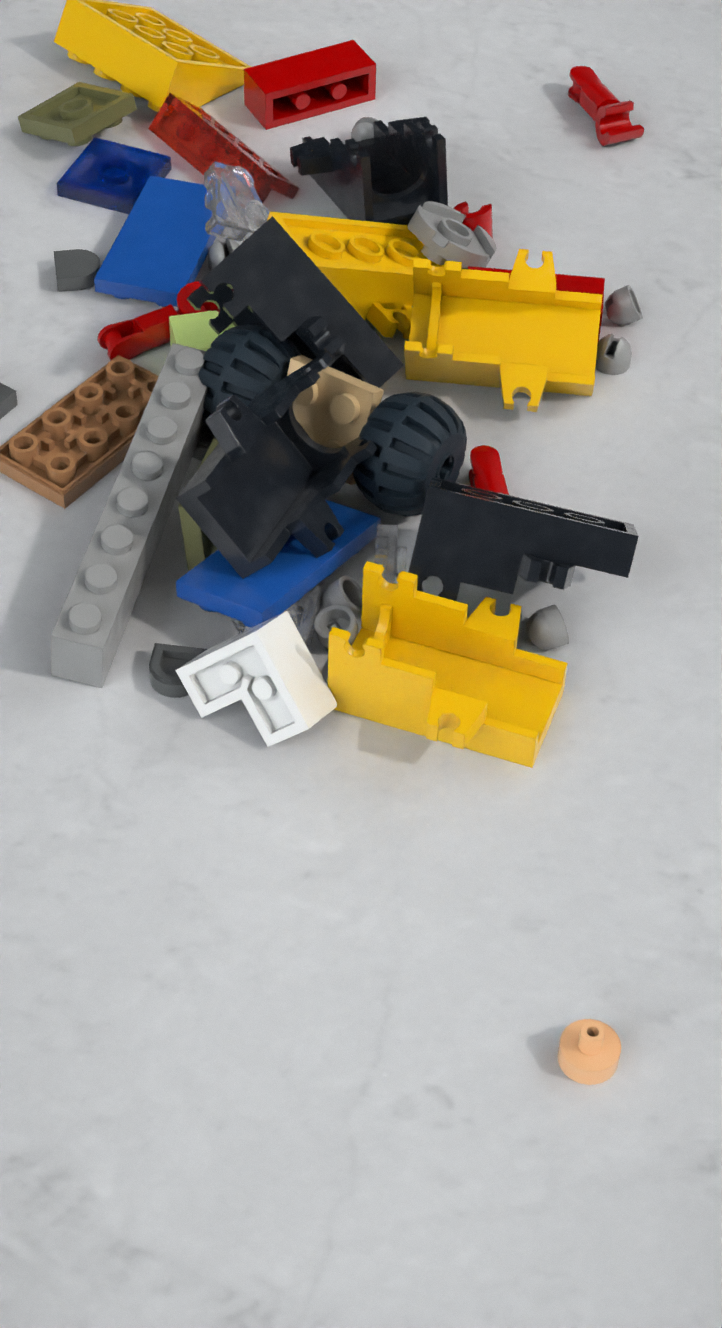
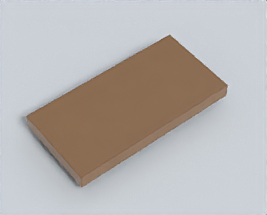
(80, 434)

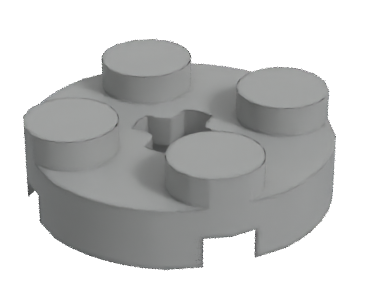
(448, 239)

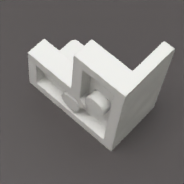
(270, 674)

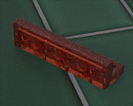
(205, 141)

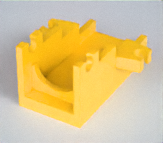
(364, 262)
(502, 330)
(443, 673)

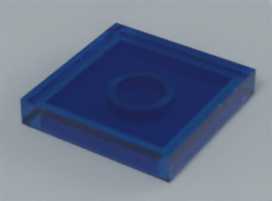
(111, 175)

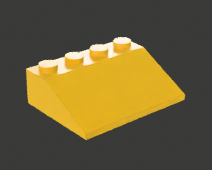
(147, 52)

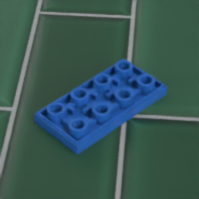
(158, 244)
(279, 585)

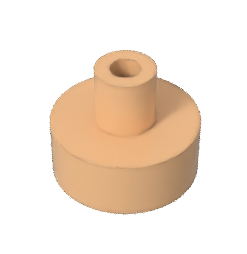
(589, 1051)

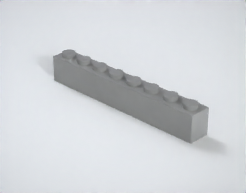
(131, 523)

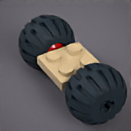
(416, 434)

